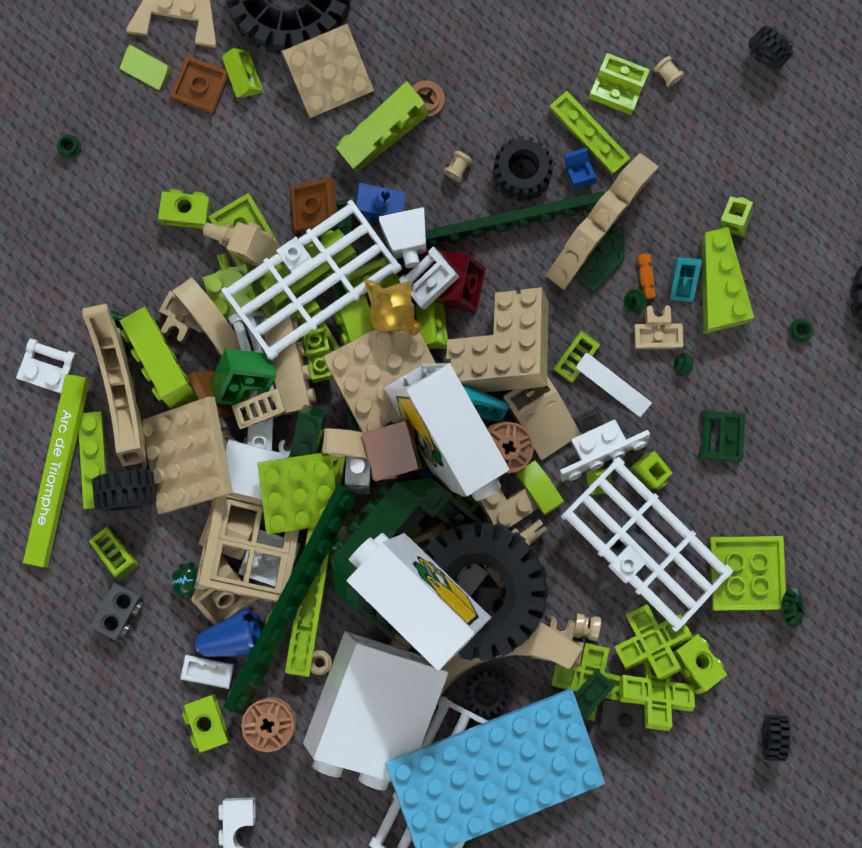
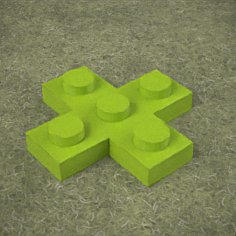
(652, 643)
(592, 658)
(656, 697)

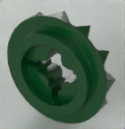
(793, 607)

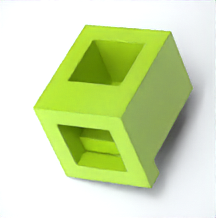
(737, 215)
(651, 463)

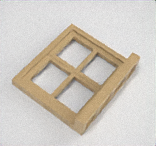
(216, 538)

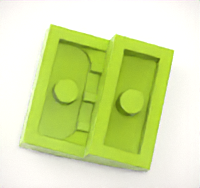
(623, 74)

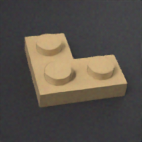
(507, 510)

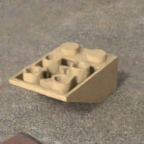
(543, 416)

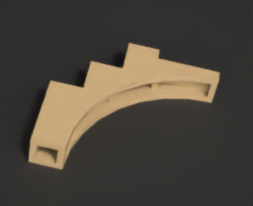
(600, 220)
(119, 384)
(542, 643)

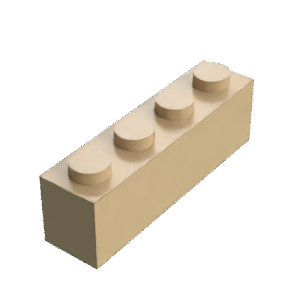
(291, 368)

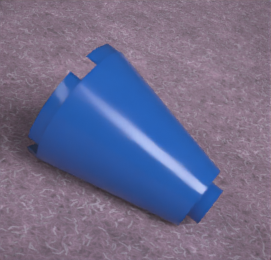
(231, 636)

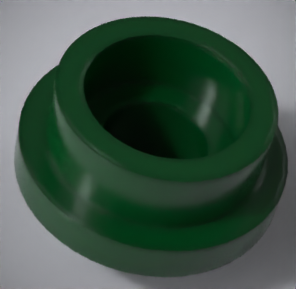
(63, 141)
(630, 301)
(806, 325)
(683, 364)

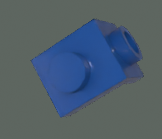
(579, 169)

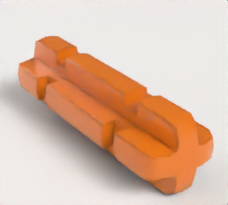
(646, 276)

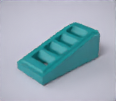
(485, 404)

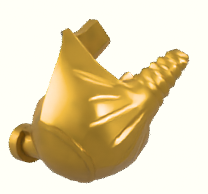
(392, 307)

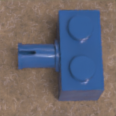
(377, 201)

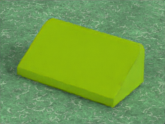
(145, 67)
(242, 73)
(365, 272)
(433, 325)

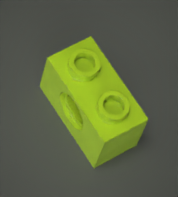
(173, 201)
(712, 668)
(218, 732)

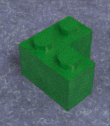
(241, 372)

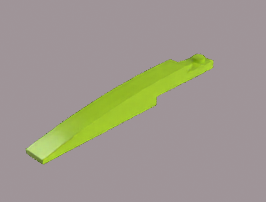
(308, 616)

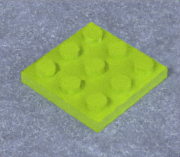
(295, 491)
(756, 574)

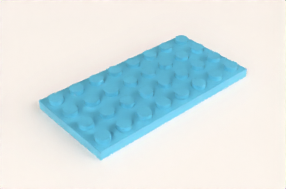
(495, 772)

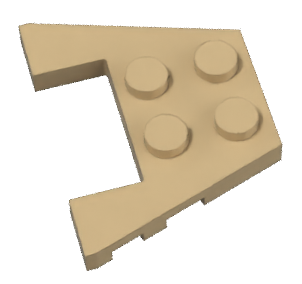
(184, 9)

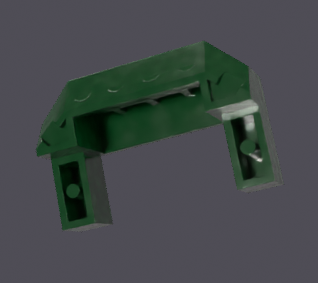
(394, 511)

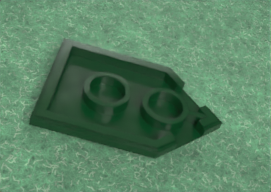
(602, 260)

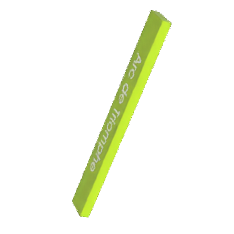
(56, 471)

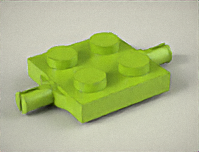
(224, 278)

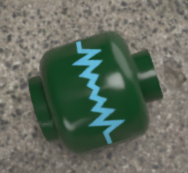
(184, 580)

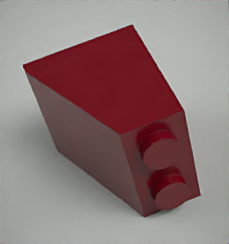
(466, 290)

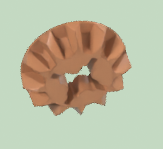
(437, 95)

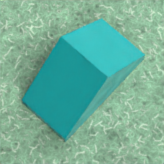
(684, 279)

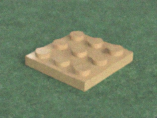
(328, 70)

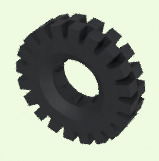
(285, 28)
(520, 571)

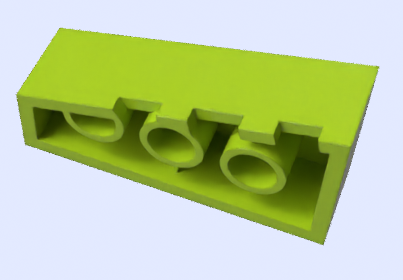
(383, 127)
(723, 285)
(158, 359)

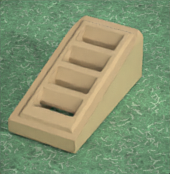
(280, 410)

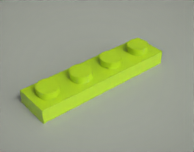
(589, 133)
(91, 453)

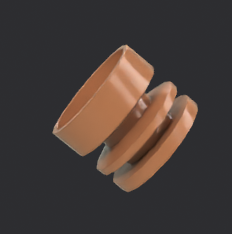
(519, 440)
(274, 710)

